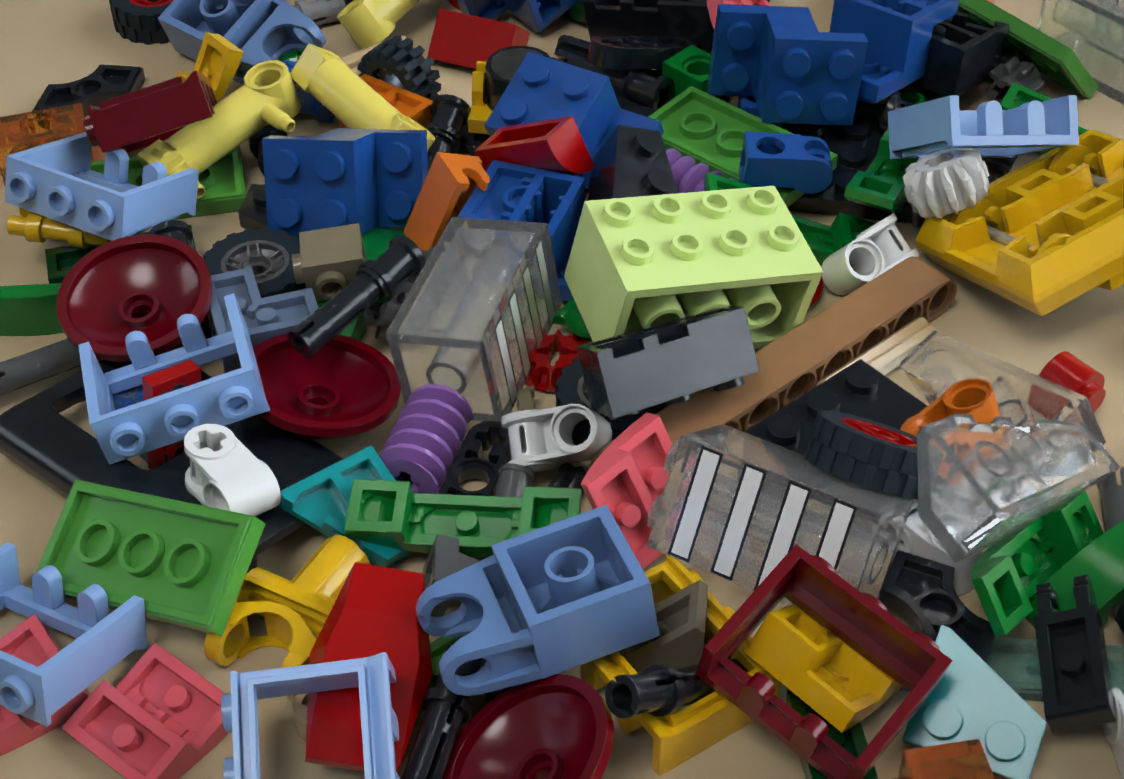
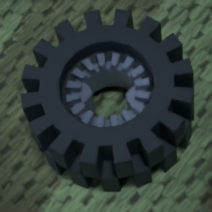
(402, 66)

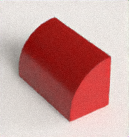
(470, 38)
(542, 145)

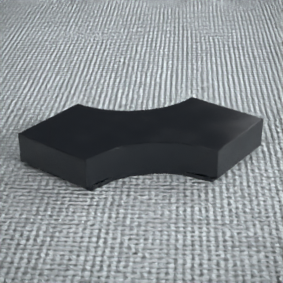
(99, 86)
(926, 599)

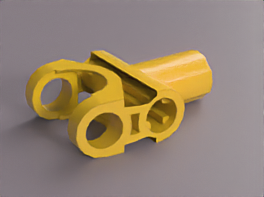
(291, 609)

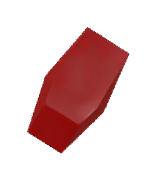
(369, 618)

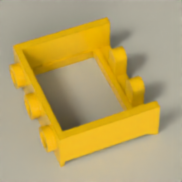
(705, 721)

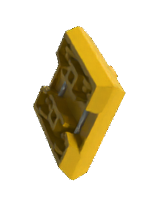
(1041, 228)

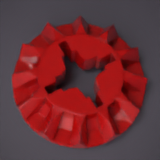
(542, 374)

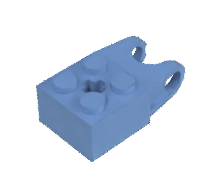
(257, 27)
(542, 604)

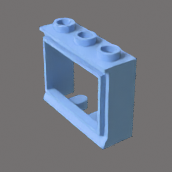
(989, 129)
(61, 186)
(171, 415)
(99, 642)
(378, 718)

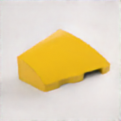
(820, 667)

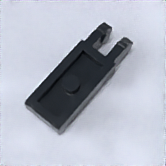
(1073, 659)

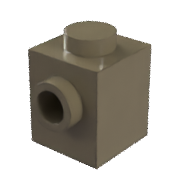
(329, 259)

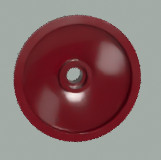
(133, 287)
(331, 395)
(537, 732)

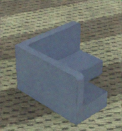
(263, 316)

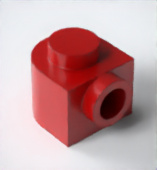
(1077, 376)

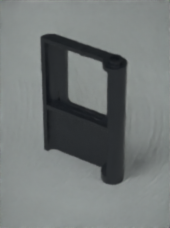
(60, 452)

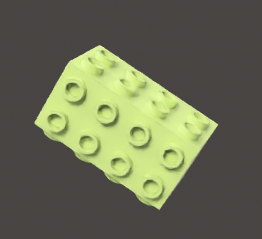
(691, 254)

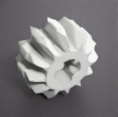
(946, 182)

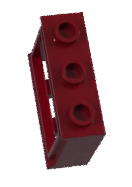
(150, 113)
(856, 620)

